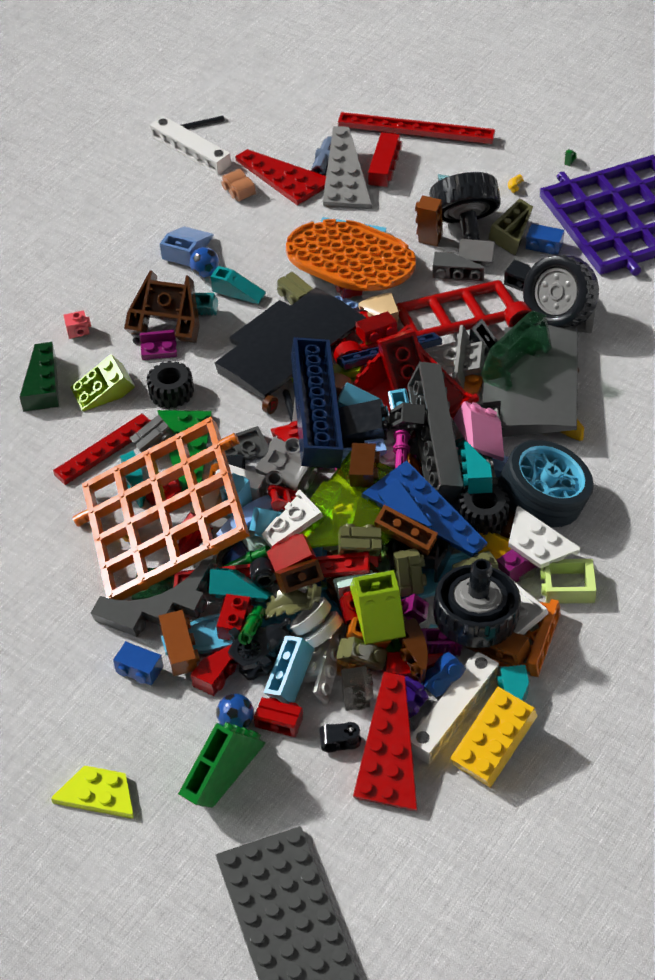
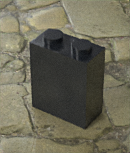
(363, 422)

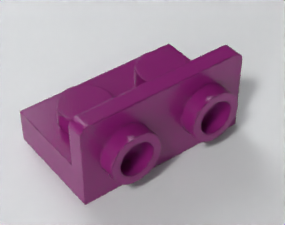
(158, 345)

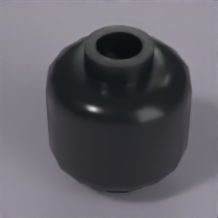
(262, 572)

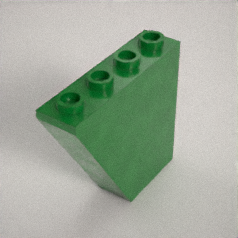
(220, 763)

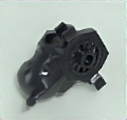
(262, 650)

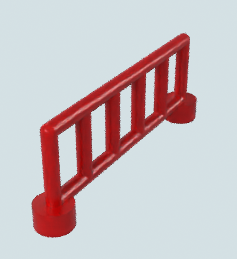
(511, 316)

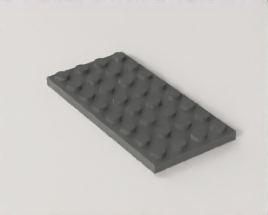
(285, 910)

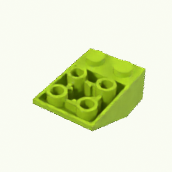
(102, 384)
(378, 607)

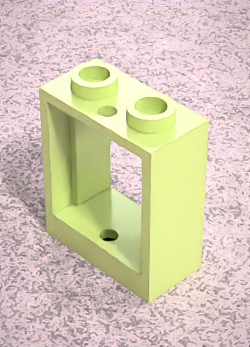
(569, 594)

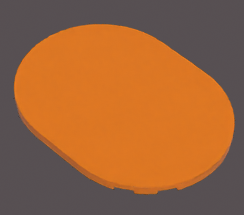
(350, 255)

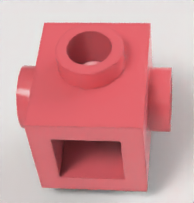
(77, 324)

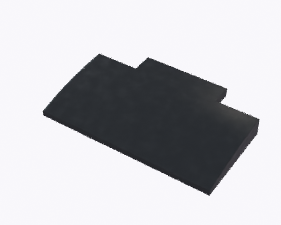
(264, 345)

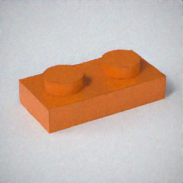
(473, 384)

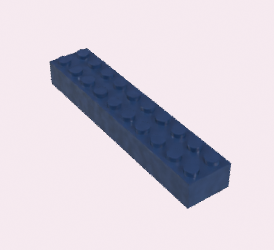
(316, 403)

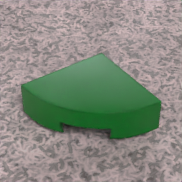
(570, 156)

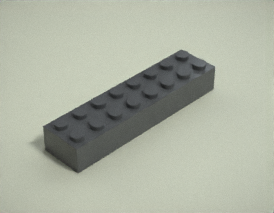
(436, 436)

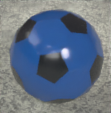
(204, 261)
(235, 710)

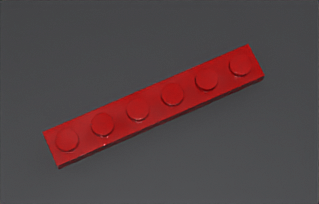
(100, 450)

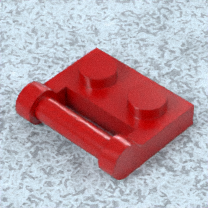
(287, 494)

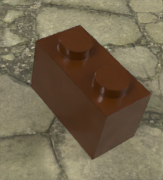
(363, 464)
(299, 575)

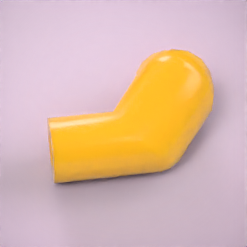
(513, 183)

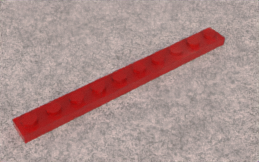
(418, 128)
(330, 565)

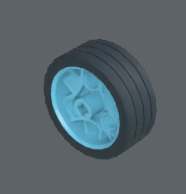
(547, 482)

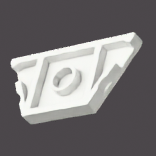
(538, 541)

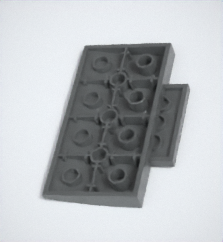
(541, 390)

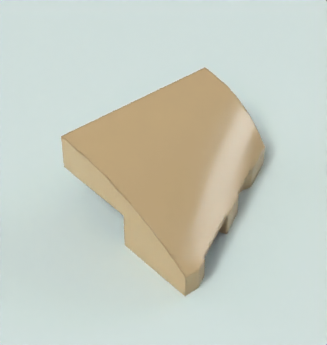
(380, 304)

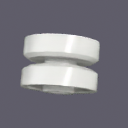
(317, 624)

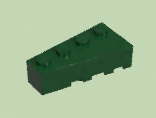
(41, 381)

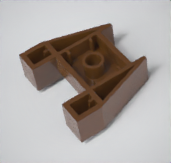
(165, 302)

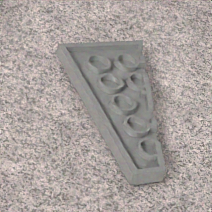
(344, 176)

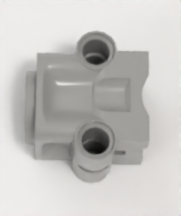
(284, 468)

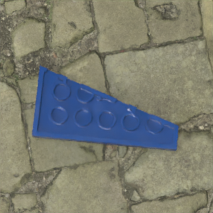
(445, 518)

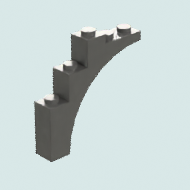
(132, 614)

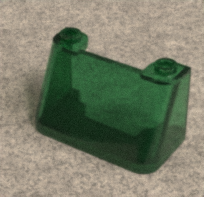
(525, 337)

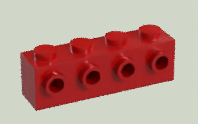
(384, 159)

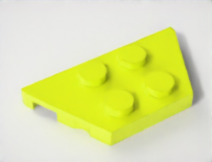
(97, 791)

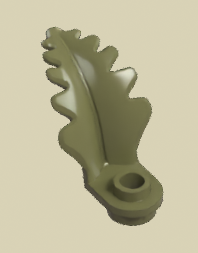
(292, 601)

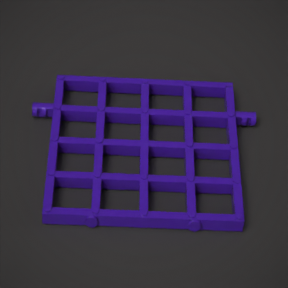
(603, 221)

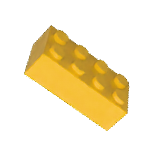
(494, 737)

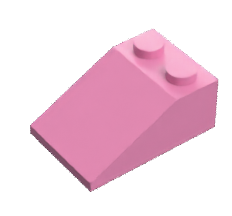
(481, 429)

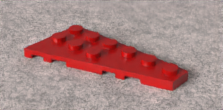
(289, 180)
(387, 760)

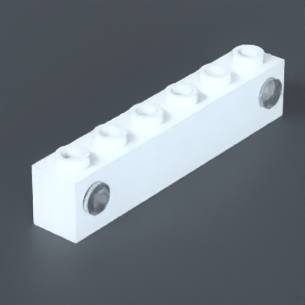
(190, 145)
(453, 707)

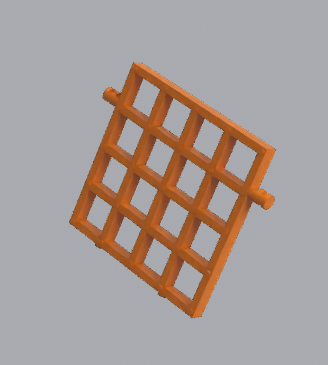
(163, 509)

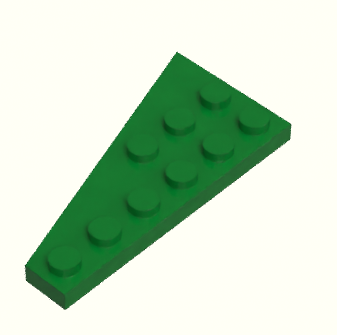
(179, 421)

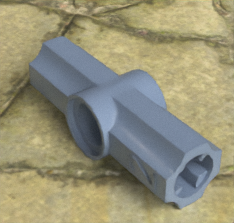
(322, 156)

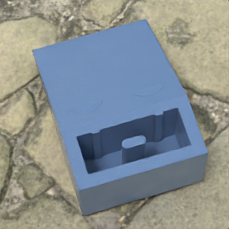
(181, 243)

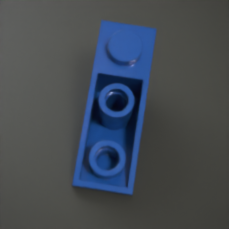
(397, 497)

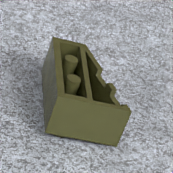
(511, 226)

